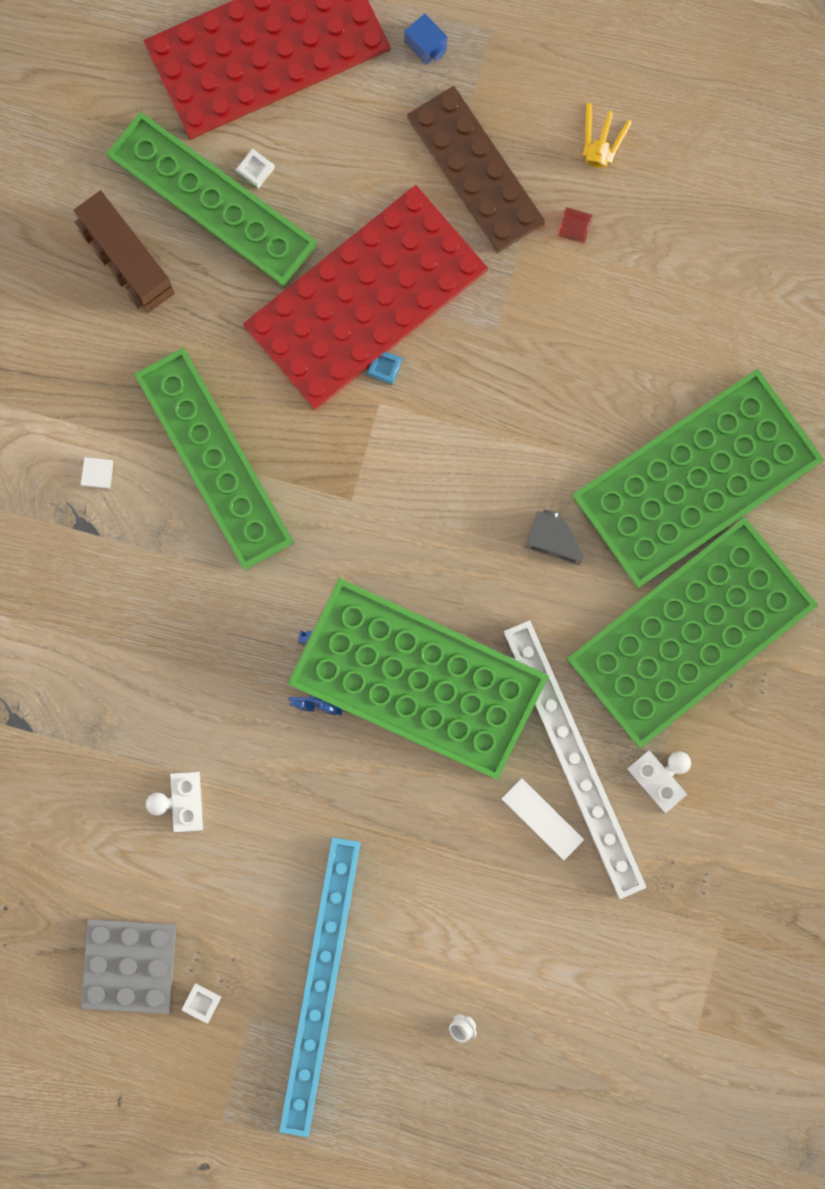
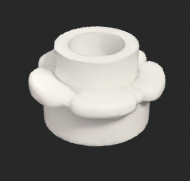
(462, 1028)

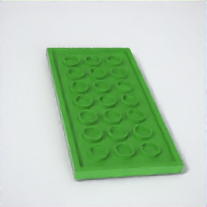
(697, 478)
(691, 632)
(417, 678)

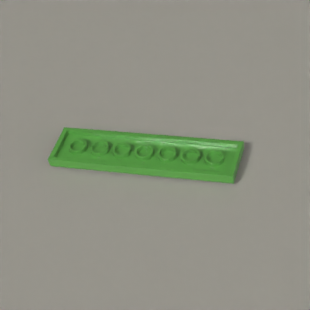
(212, 199)
(214, 459)

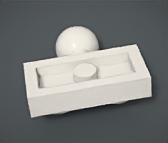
(659, 780)
(184, 802)

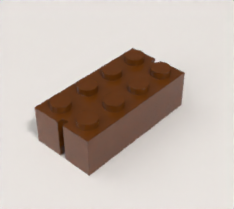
(124, 252)

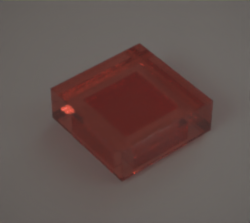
(575, 225)

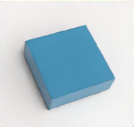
(385, 368)

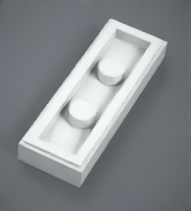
(542, 819)

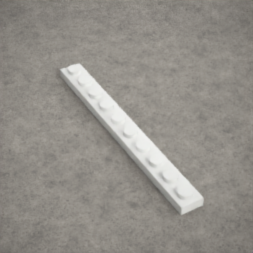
(578, 766)

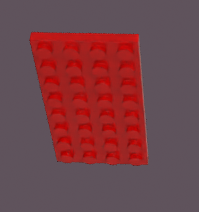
(259, 54)
(365, 297)

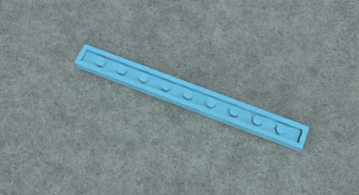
(320, 987)

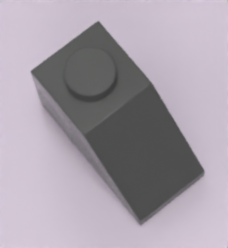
(553, 538)

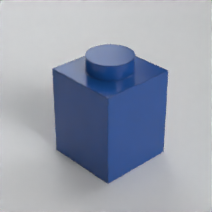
(426, 39)

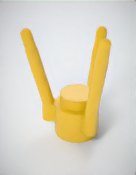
(598, 153)

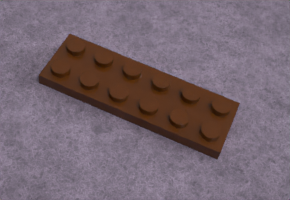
(475, 169)

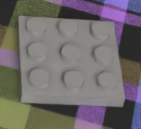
(128, 966)

